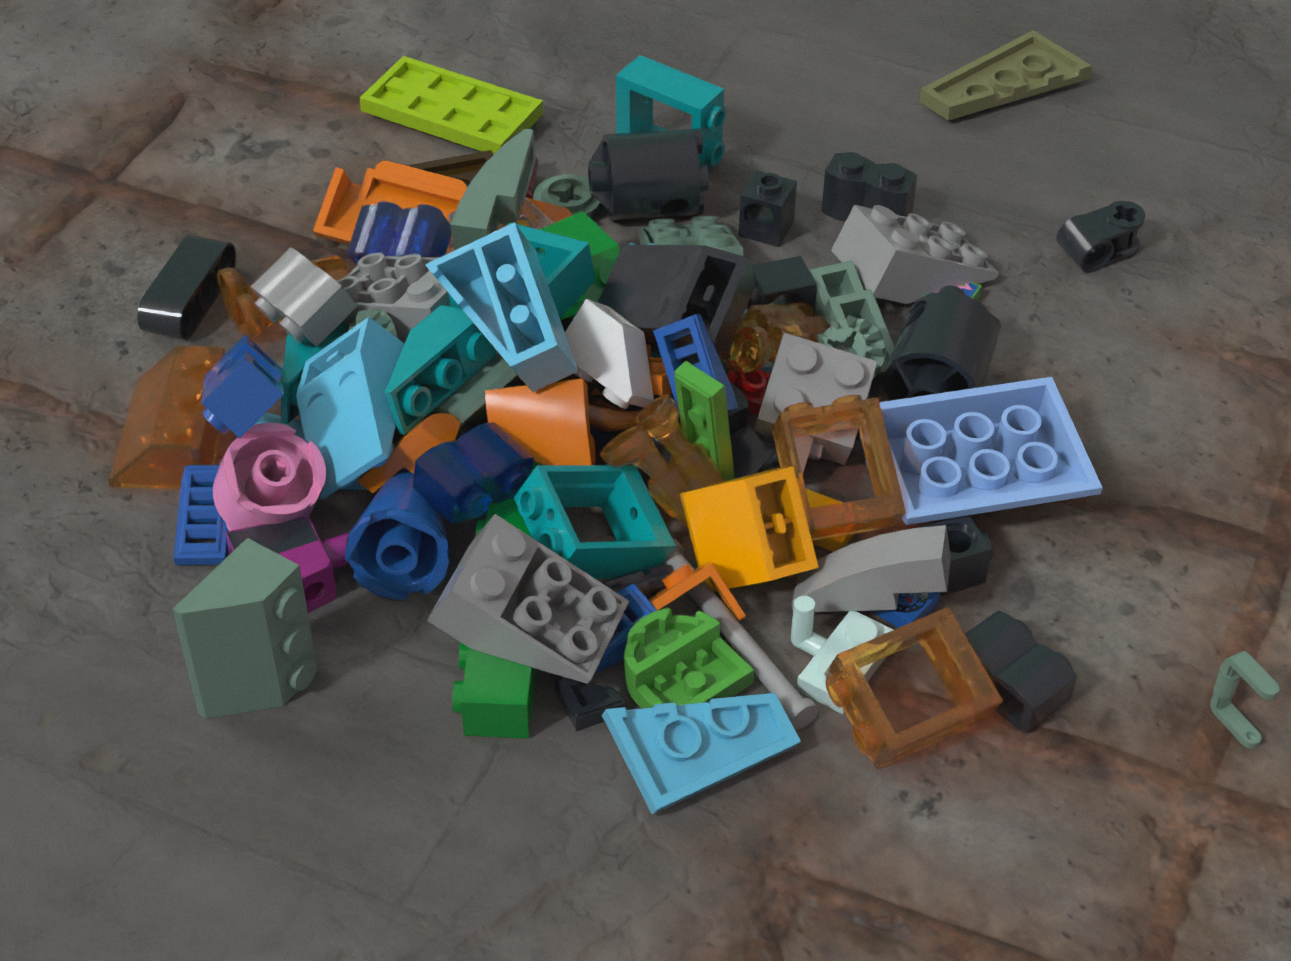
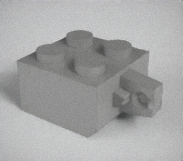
(819, 376)

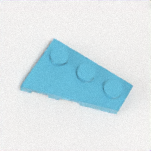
(698, 745)

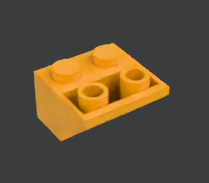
(751, 528)

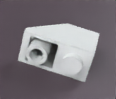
(611, 353)

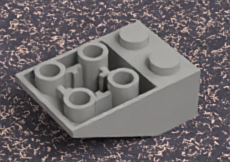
(908, 255)
(397, 286)
(528, 605)

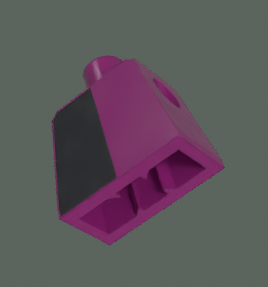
(301, 545)

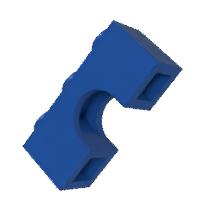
(241, 388)

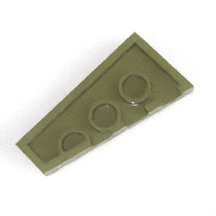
(1005, 75)

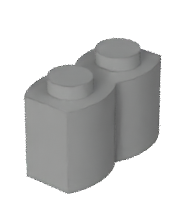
(302, 297)

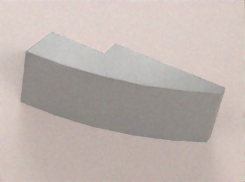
(877, 570)

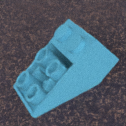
(346, 402)

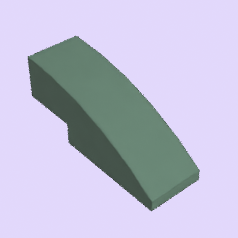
(496, 191)
(842, 294)

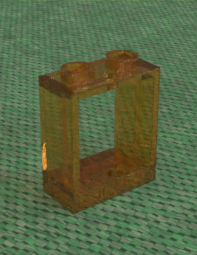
(844, 413)
(955, 665)

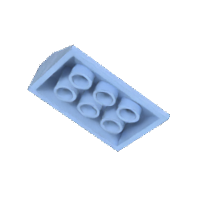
(986, 450)

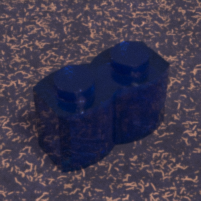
(399, 231)
(472, 472)

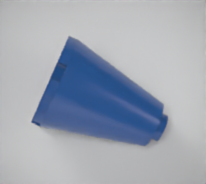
(398, 542)

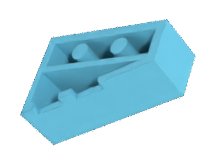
(510, 302)

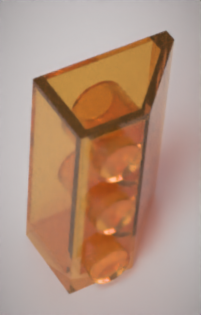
(167, 422)

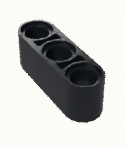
(185, 287)

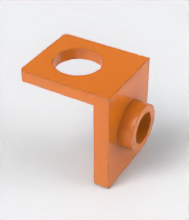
(685, 579)

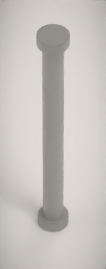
(799, 710)

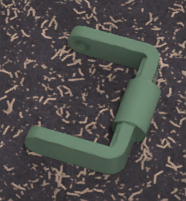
(1225, 687)

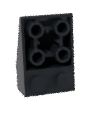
(673, 282)

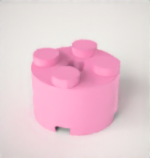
(268, 477)

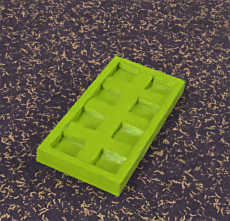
(450, 105)

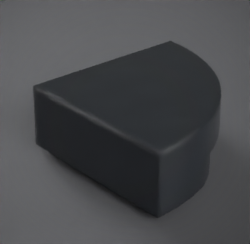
(586, 702)

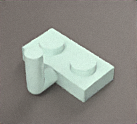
(851, 632)

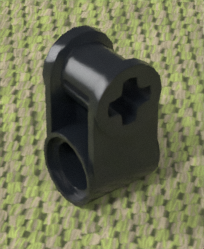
(1102, 235)

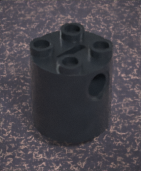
(649, 174)
(942, 346)

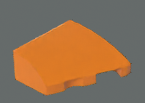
(546, 422)
(409, 447)

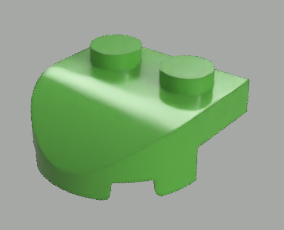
(681, 661)

